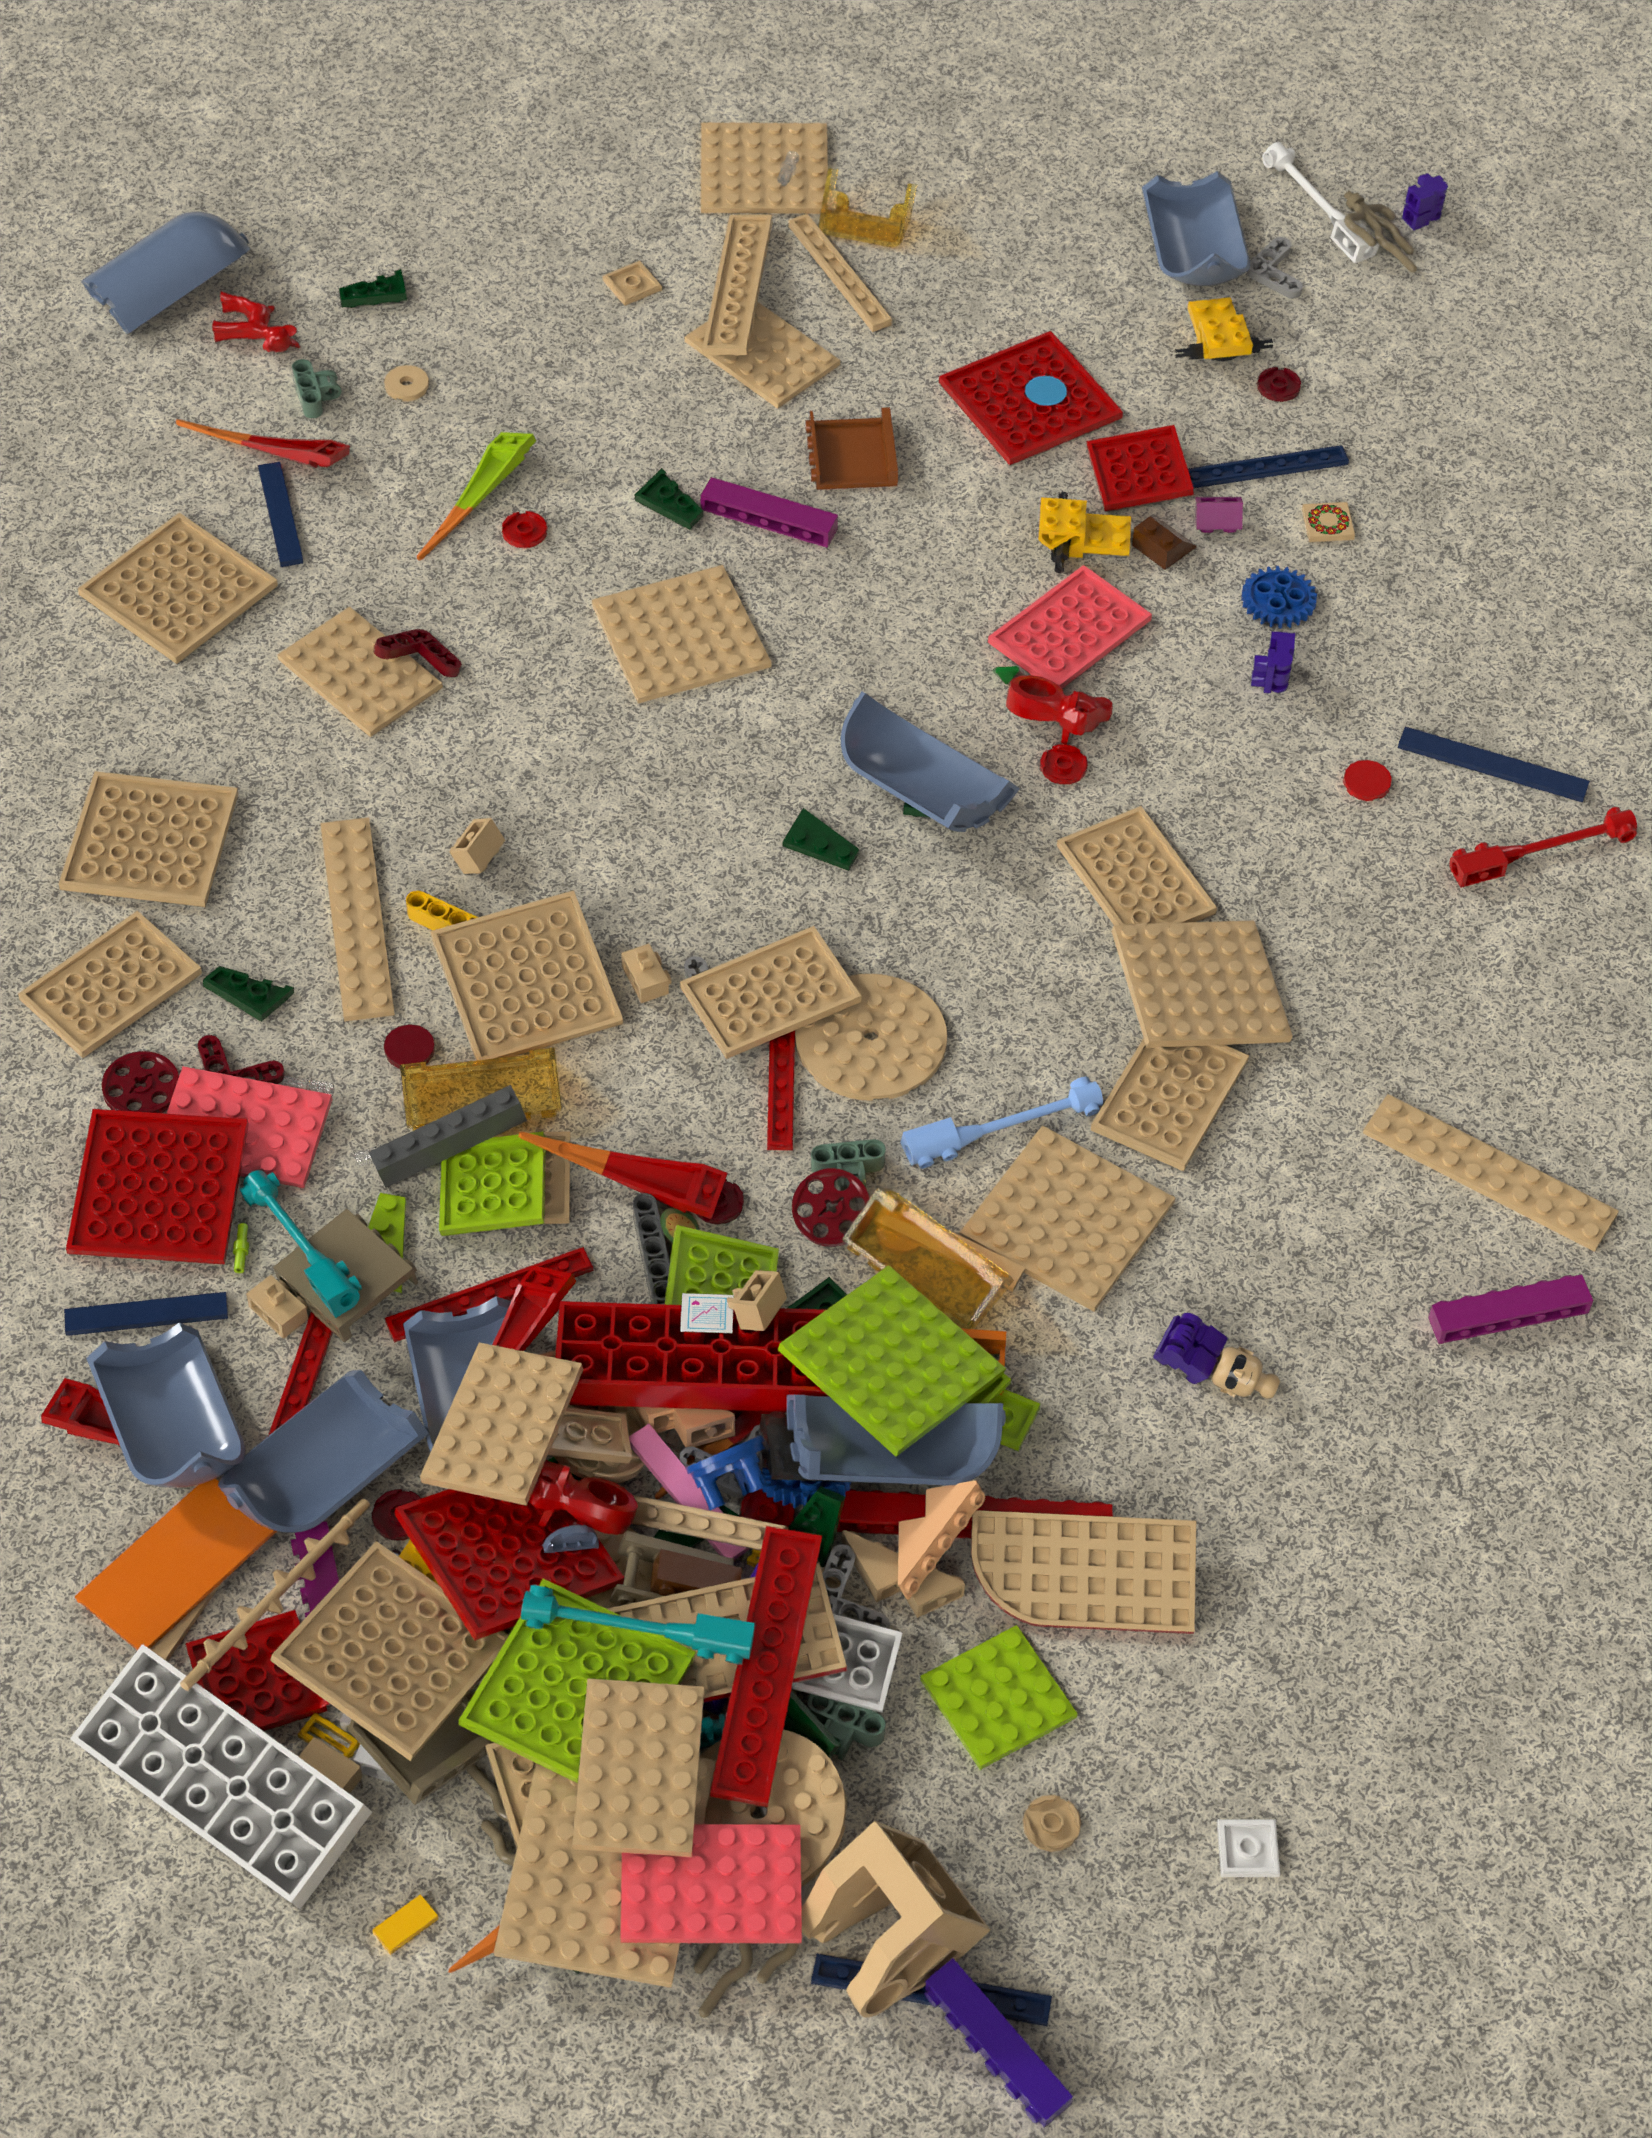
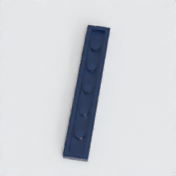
(280, 514)
(145, 1313)

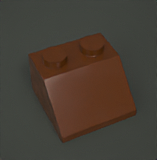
(1160, 542)

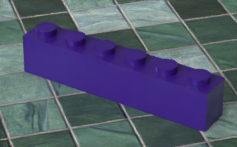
(998, 2043)

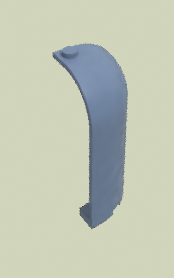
(1197, 230)
(165, 267)
(921, 768)
(442, 1351)
(168, 1409)
(839, 1449)
(321, 1456)

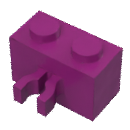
(1218, 514)

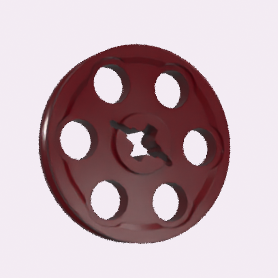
(139, 1075)
(818, 1203)

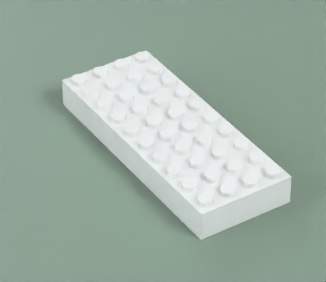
(221, 1776)

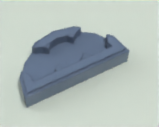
(571, 1538)

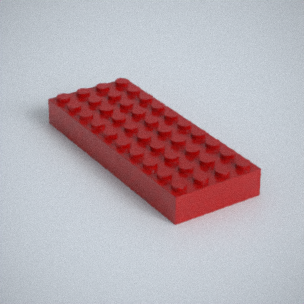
(643, 1360)

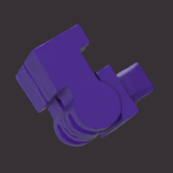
(1425, 202)
(1275, 668)
(1190, 1347)

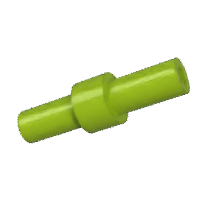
(241, 1248)

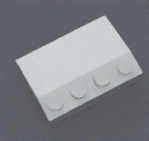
(869, 1659)

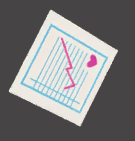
(706, 1313)

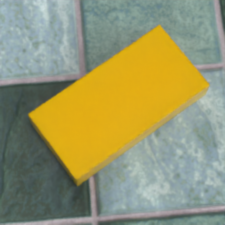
(405, 1924)

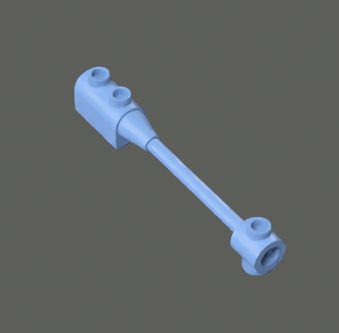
(945, 1139)

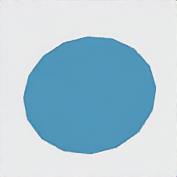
(1045, 390)

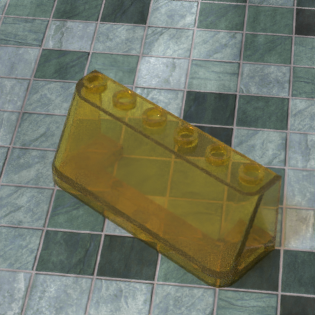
(444, 1088)
(928, 1257)

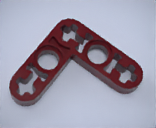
(419, 642)
(252, 1071)

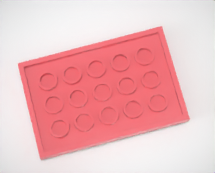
(1070, 627)
(281, 1119)
(731, 1890)

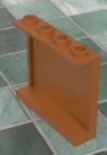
(852, 452)

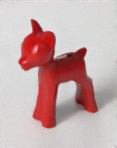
(258, 314)

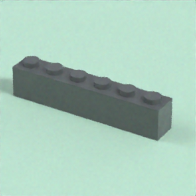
(448, 1136)

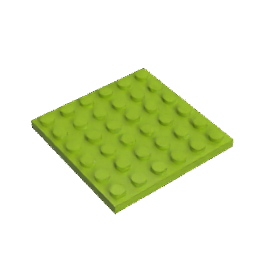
(891, 1360)
(540, 1676)

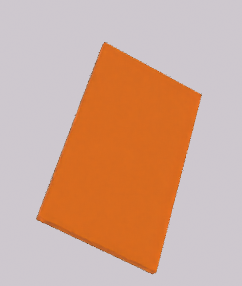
(173, 1566)

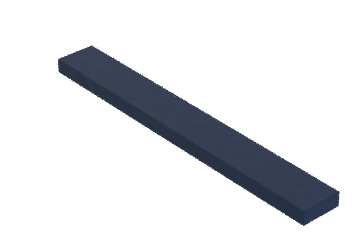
(1268, 466)
(1493, 764)
(1010, 2002)

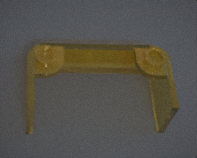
(839, 222)

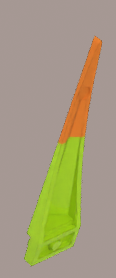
(496, 464)

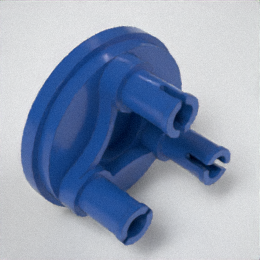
(738, 1460)

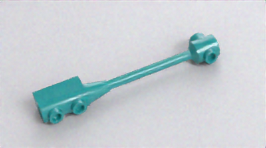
(324, 1275)
(709, 1635)

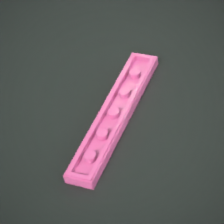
(675, 1479)

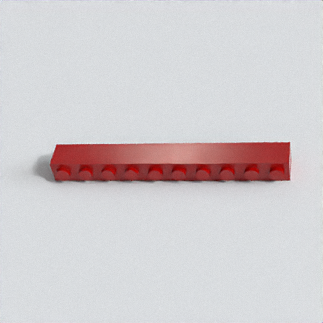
(881, 1512)

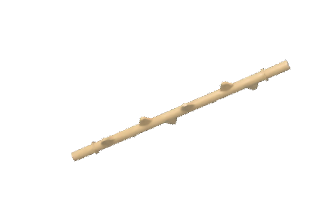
(271, 1601)

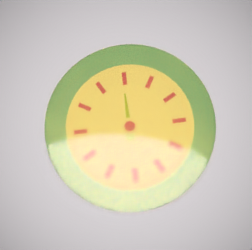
(672, 1217)

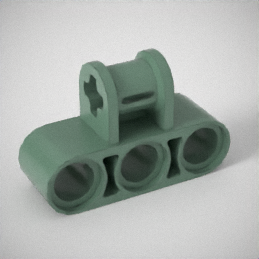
(314, 387)
(859, 1160)
(848, 1731)

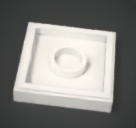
(1248, 1848)

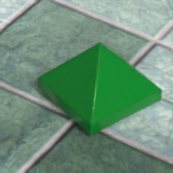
(1006, 674)

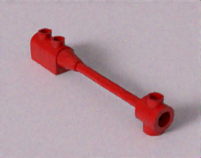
(1492, 862)

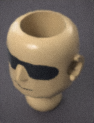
(1241, 1373)

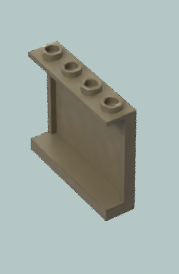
(367, 1258)
(439, 1760)

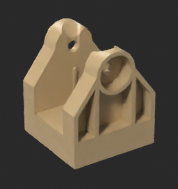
(935, 1920)

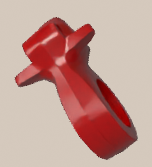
(1044, 700)
(590, 1500)

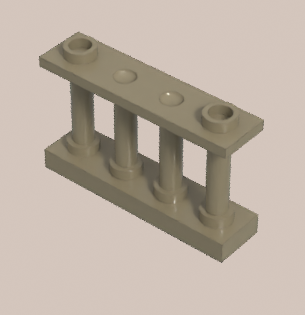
(647, 1548)

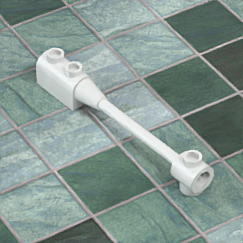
(1351, 244)

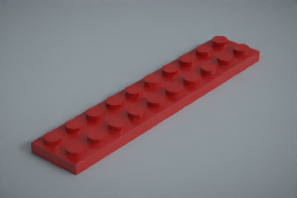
(766, 1679)

